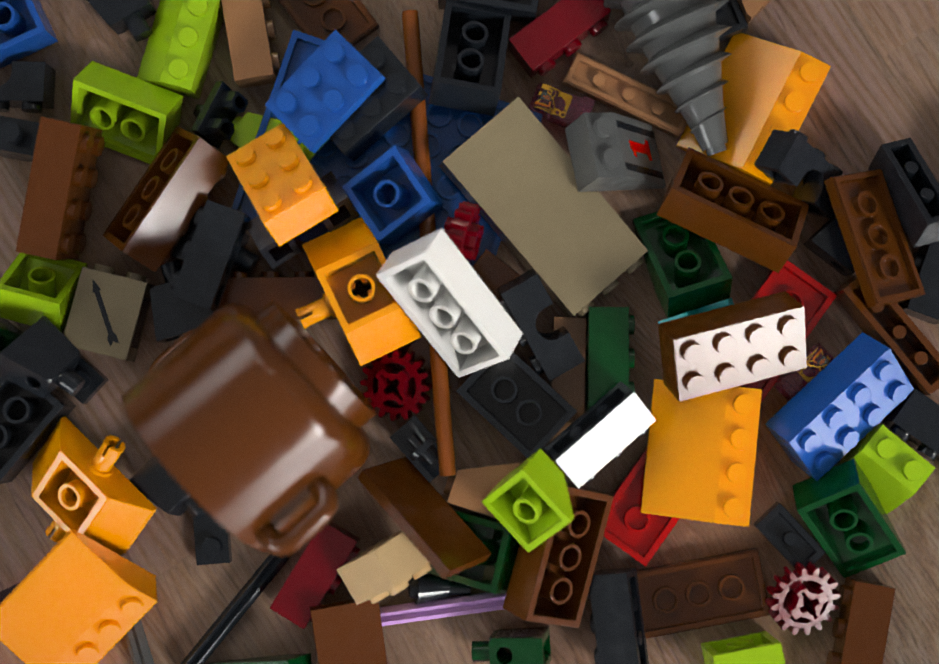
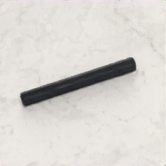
(236, 609)

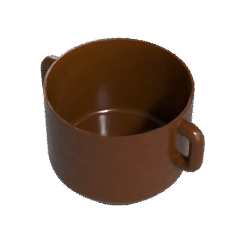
(254, 424)

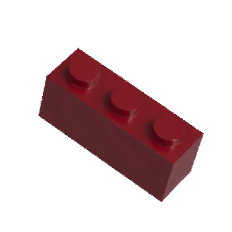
(557, 33)
(315, 573)

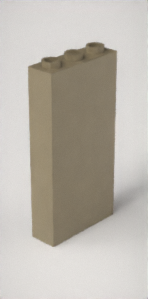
(535, 208)

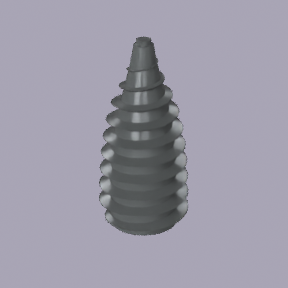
(685, 55)

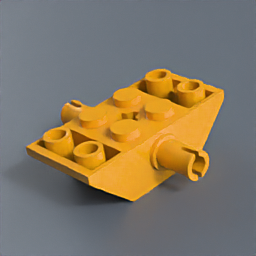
(370, 323)
(87, 491)

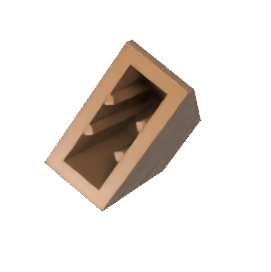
(475, 483)

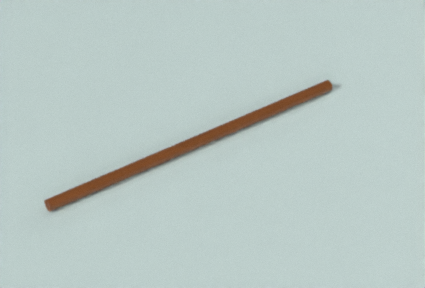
(421, 155)

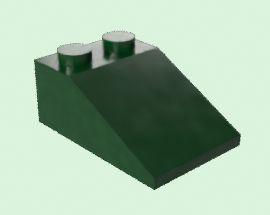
(682, 265)
(848, 519)
(496, 571)

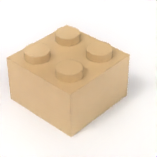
(383, 569)

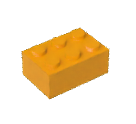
(281, 184)

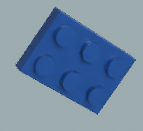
(324, 91)

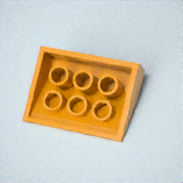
(764, 92)
(702, 455)
(75, 604)

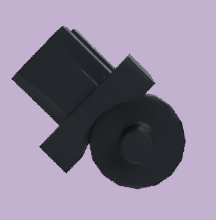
(217, 114)
(418, 447)

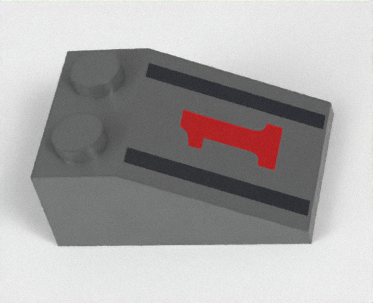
(613, 153)

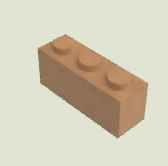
(251, 42)

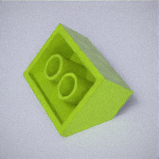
(182, 45)
(129, 110)

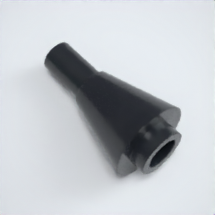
(432, 588)

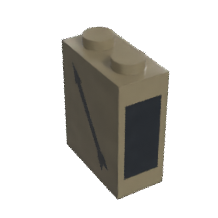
(109, 312)

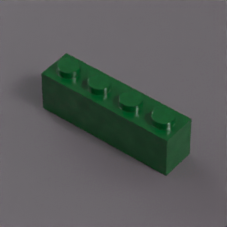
(608, 351)

